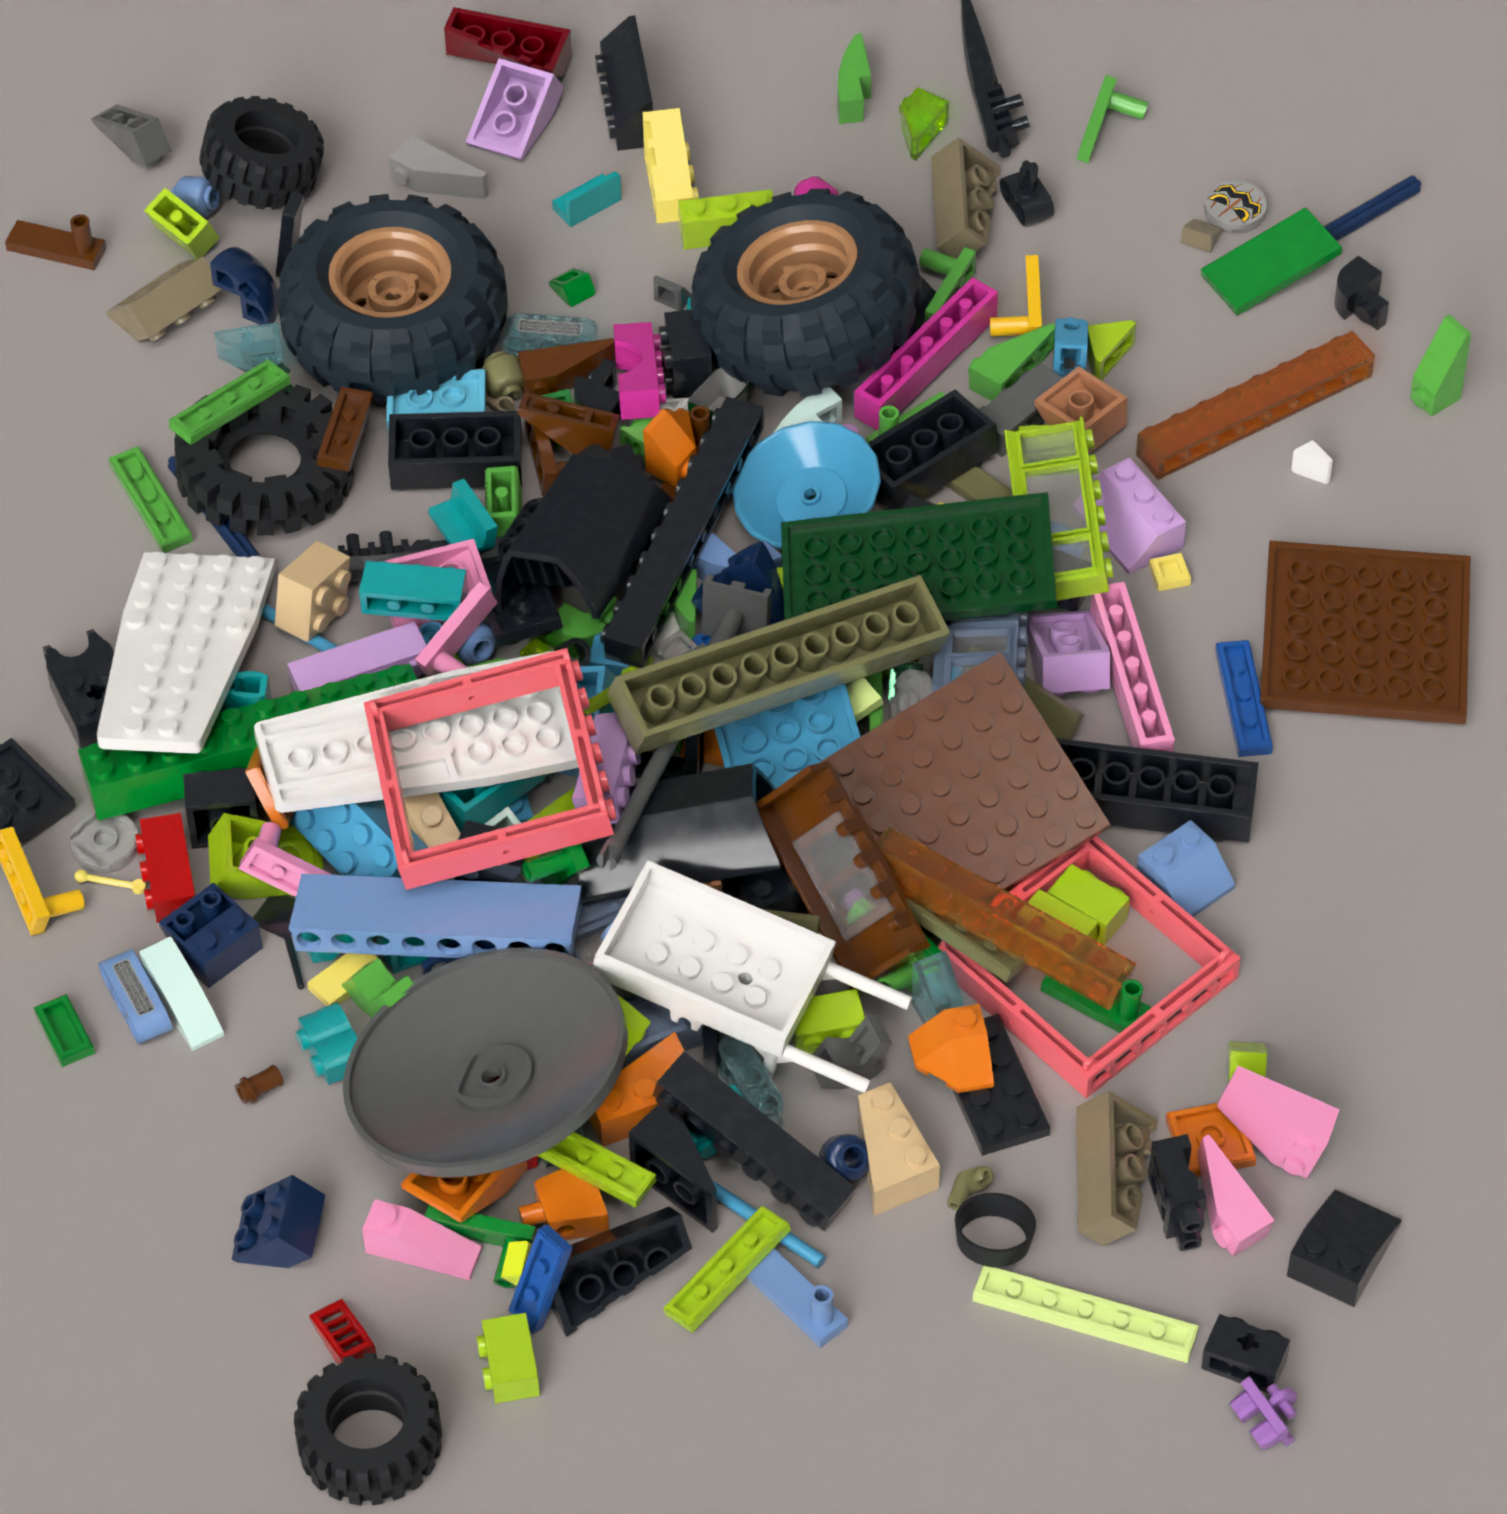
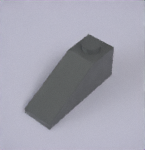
(134, 134)

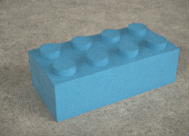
(353, 838)

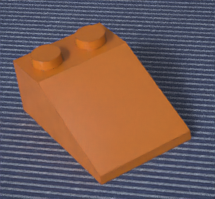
(463, 1195)

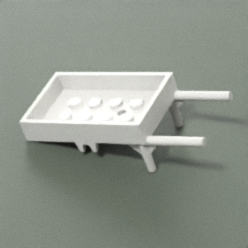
(698, 946)

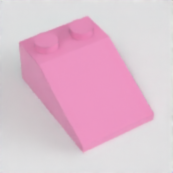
(457, 555)
(1278, 1120)

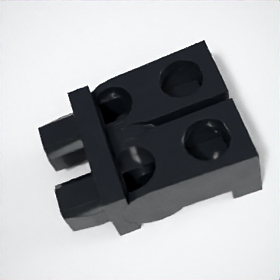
(1177, 1191)

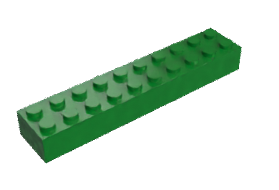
(142, 779)

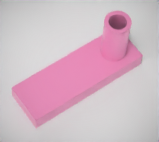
(439, 652)
(273, 864)

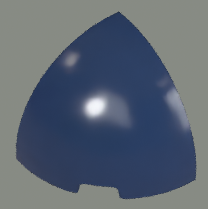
(248, 278)
(755, 569)

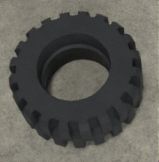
(261, 152)
(375, 1471)

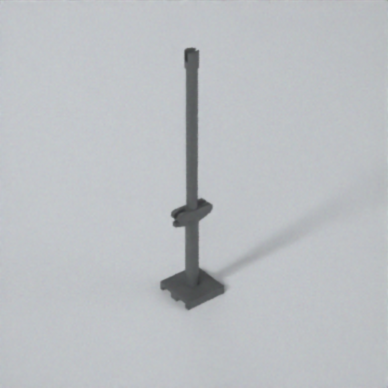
(725, 614)

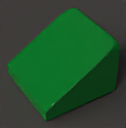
(573, 286)

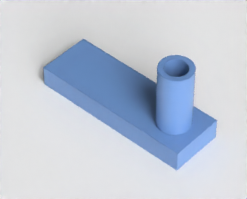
(798, 1299)

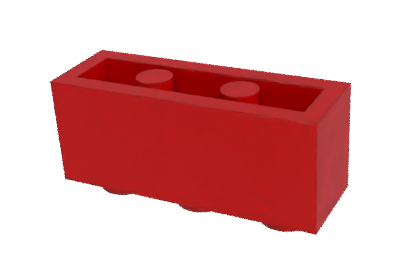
(165, 865)

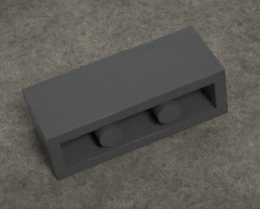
(1016, 404)

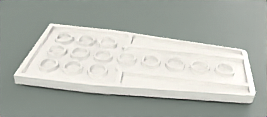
(180, 648)
(329, 758)

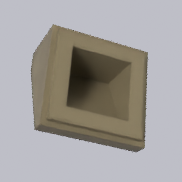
(1200, 235)

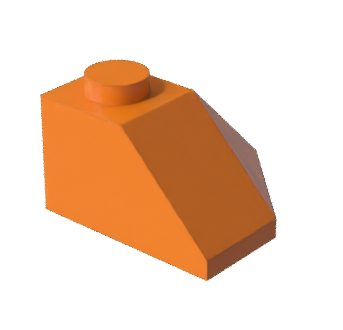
(669, 445)
(954, 1049)

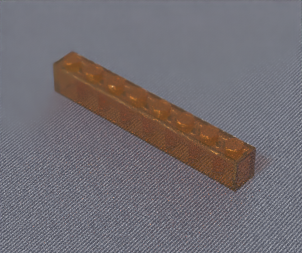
(1254, 405)
(1006, 920)

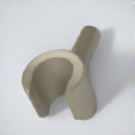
(501, 403)

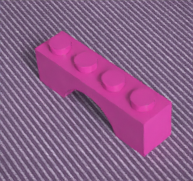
(643, 385)

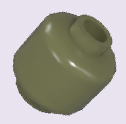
(503, 375)

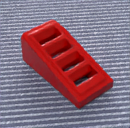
(335, 1348)

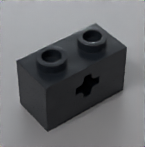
(1243, 1350)

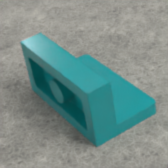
(588, 198)
(464, 518)

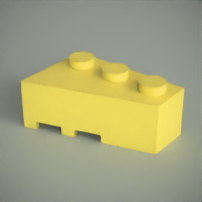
(667, 163)

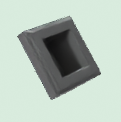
(670, 293)

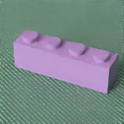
(362, 656)
(618, 763)

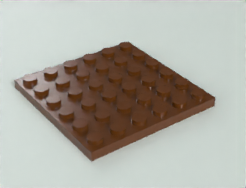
(1366, 632)
(973, 779)

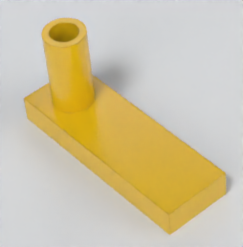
(1023, 324)
(32, 905)

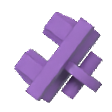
(1272, 1428)

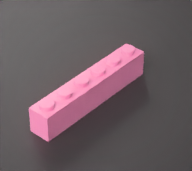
(1131, 670)

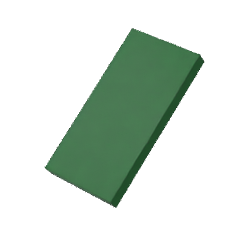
(1271, 261)

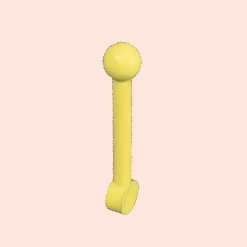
(137, 885)

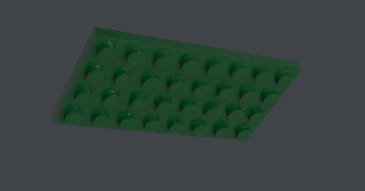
(971, 555)

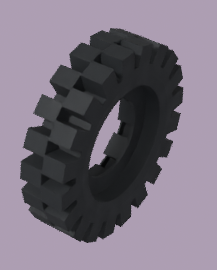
(213, 486)

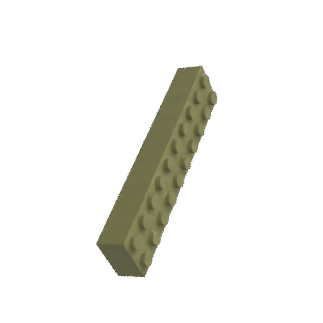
(777, 664)

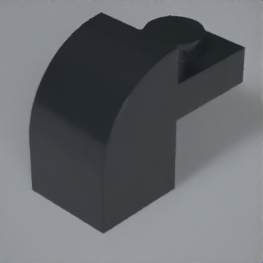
(1358, 293)
(599, 389)

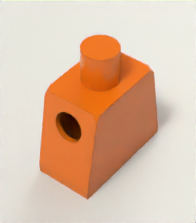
(567, 1206)

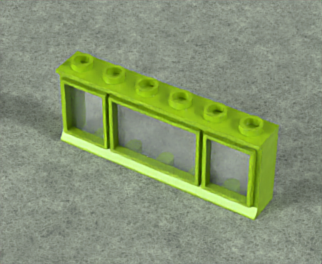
(1059, 463)

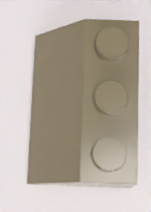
(166, 300)

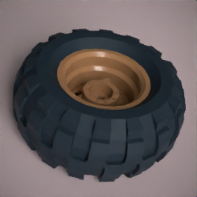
(806, 292)
(392, 297)

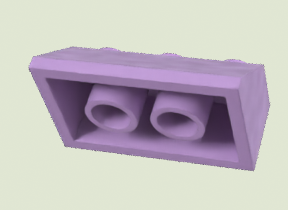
(1137, 517)

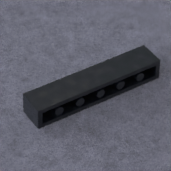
(753, 1141)

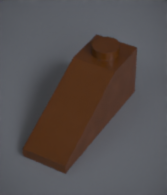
(558, 366)
(569, 423)

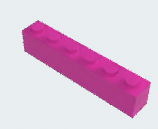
(927, 352)

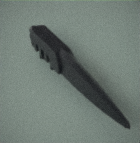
(990, 99)
(388, 551)

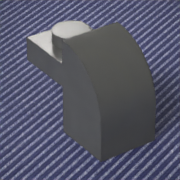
(857, 1053)

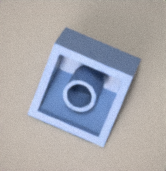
(1187, 868)

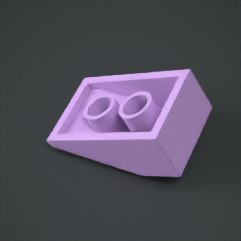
(514, 109)
(1068, 652)

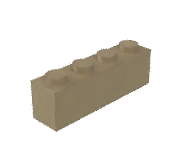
(962, 197)
(1111, 1166)

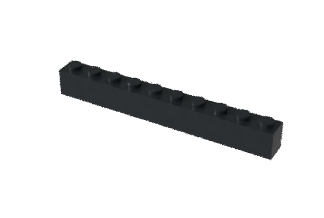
(683, 533)

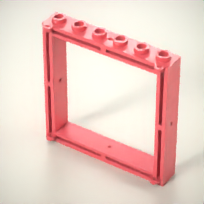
(511, 842)
(1217, 959)

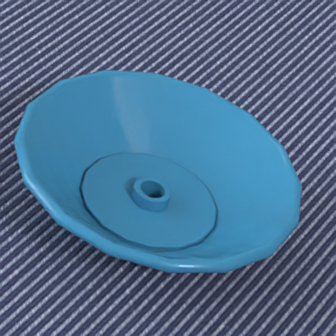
(801, 464)

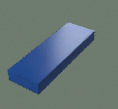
(540, 1277)

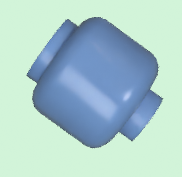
(478, 645)

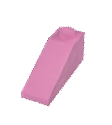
(1232, 1207)
(418, 1241)

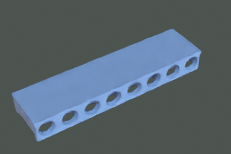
(432, 913)

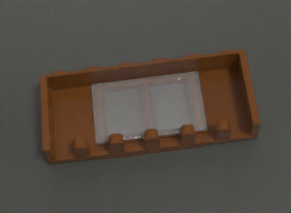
(841, 873)

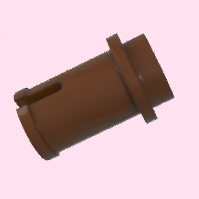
(259, 1084)

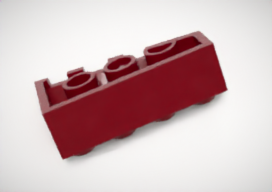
(493, 37)

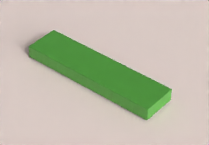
(229, 401)
(150, 499)

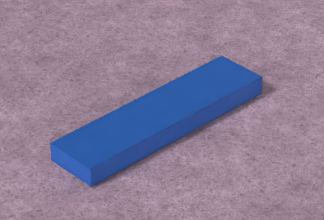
(1243, 698)

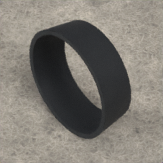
(994, 1205)

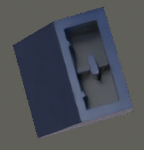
(213, 934)
(279, 1224)

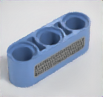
(135, 996)

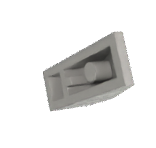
(435, 171)

